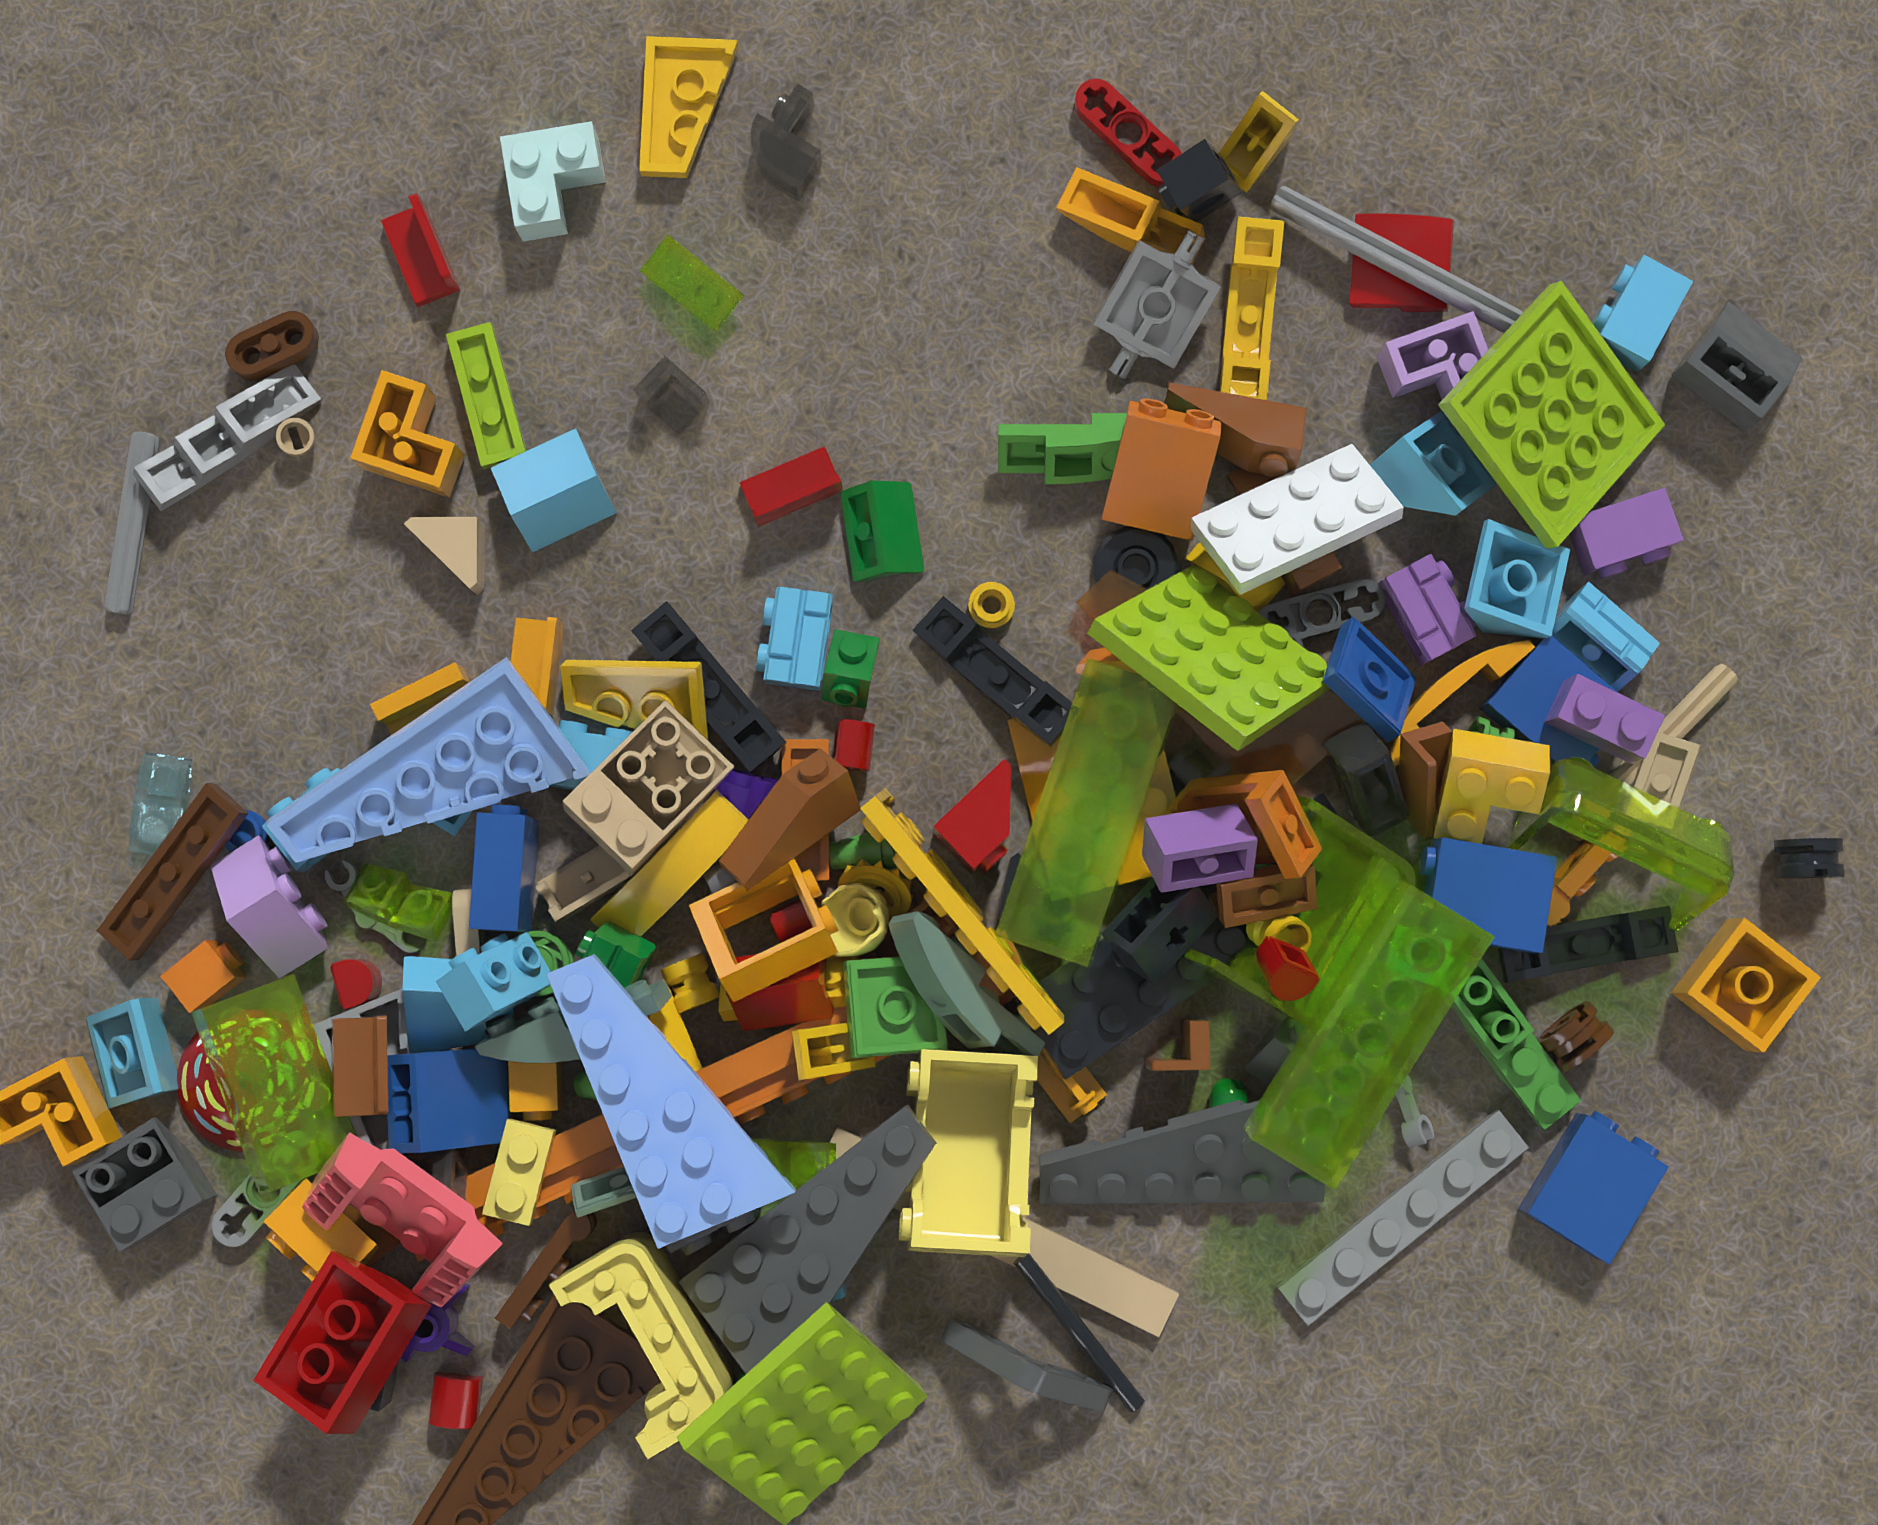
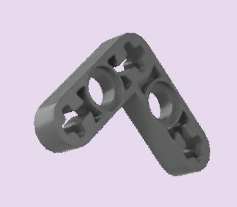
(1294, 609)
(1025, 1371)

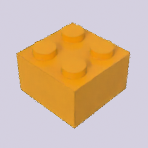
(1745, 985)

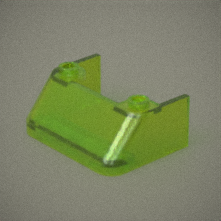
(1639, 829)
(1351, 891)

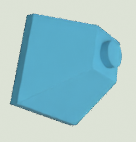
(1433, 469)

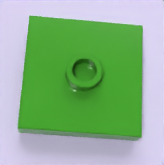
(887, 1010)

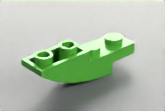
(1062, 450)
(1511, 1048)

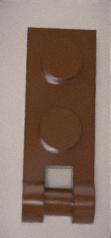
(548, 1266)

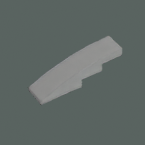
(227, 437)

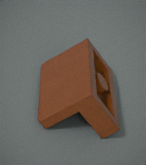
(1421, 773)
(1264, 896)
(1194, 1049)
(359, 1066)

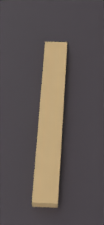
(1079, 1269)

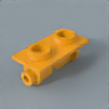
(1072, 1095)

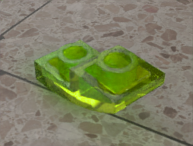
(691, 283)
(394, 901)
(798, 1159)

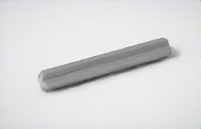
(129, 528)

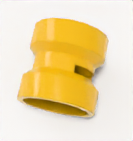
(1285, 928)
(690, 983)

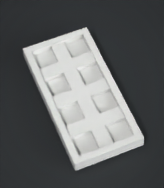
(1296, 518)

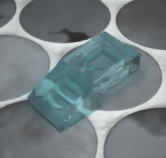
(158, 800)

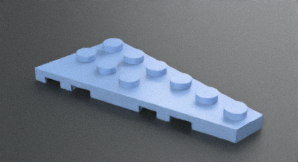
(450, 760)
(671, 1131)

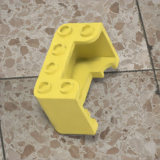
(977, 1175)
(665, 1325)

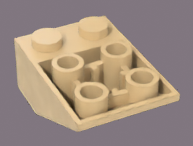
(647, 787)

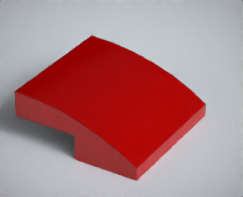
(1421, 235)

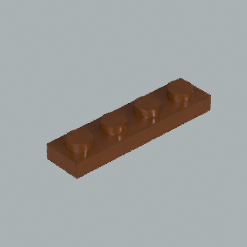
(172, 871)

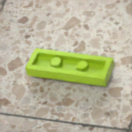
(486, 394)

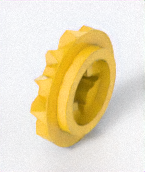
(895, 891)

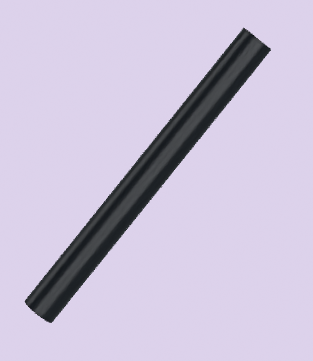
(1079, 1332)

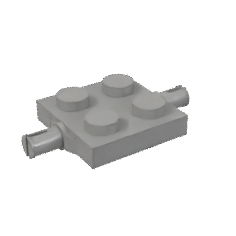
(1156, 304)

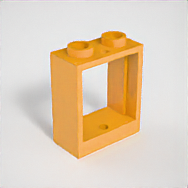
(737, 904)

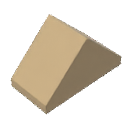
(456, 543)

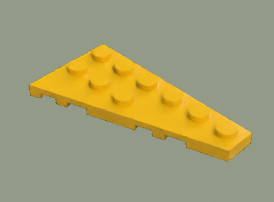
(949, 896)

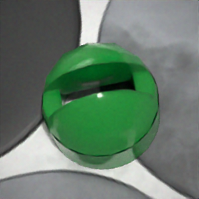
(1226, 1091)

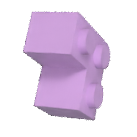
(1432, 356)
(266, 906)

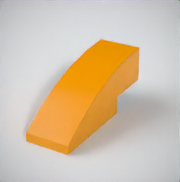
(1123, 214)

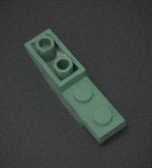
(949, 985)
(544, 1032)

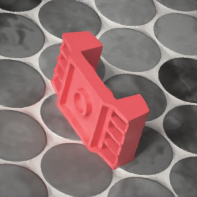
(410, 1207)

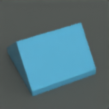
(553, 490)
(1515, 583)
(132, 1051)

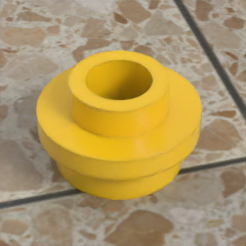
(996, 591)

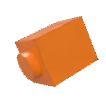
(204, 974)

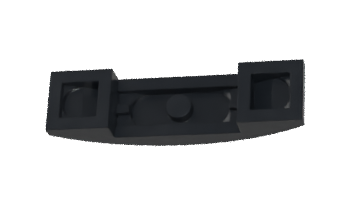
(994, 671)
(726, 705)
(1594, 943)

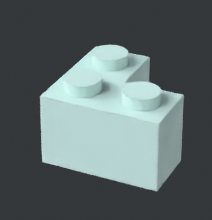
(543, 165)

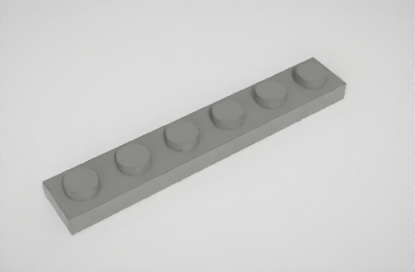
(1402, 1217)

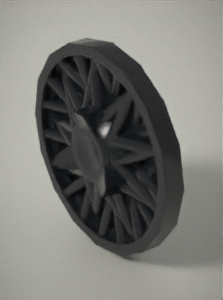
(1137, 555)

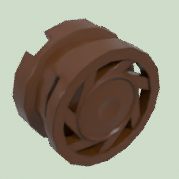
(1575, 1036)

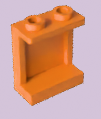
(1162, 468)
(1270, 811)

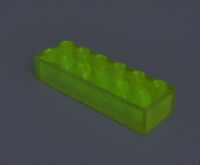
(1088, 814)
(1367, 1034)

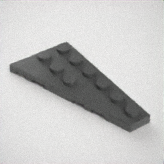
(1189, 1161)
(808, 1243)

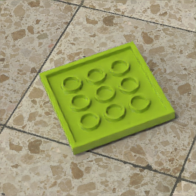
(1552, 414)
(1213, 655)
(803, 1415)

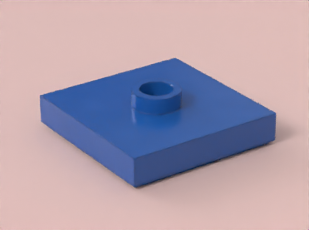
(1370, 679)

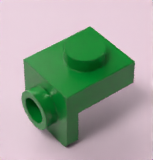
(849, 669)

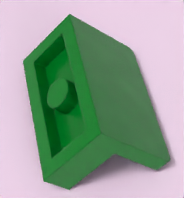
(881, 530)

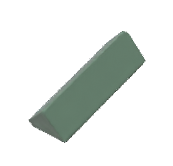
(602, 1191)

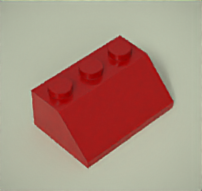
(979, 822)
(342, 1344)

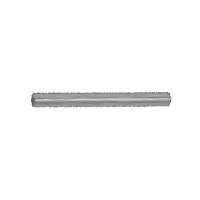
(1394, 259)

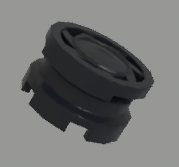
(1800, 864)

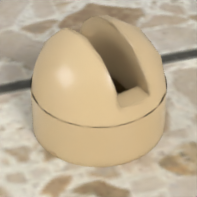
(305, 434)

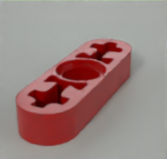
(1096, 117)

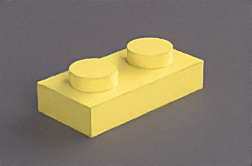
(519, 1172)

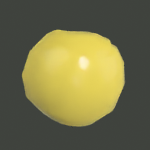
(860, 917)

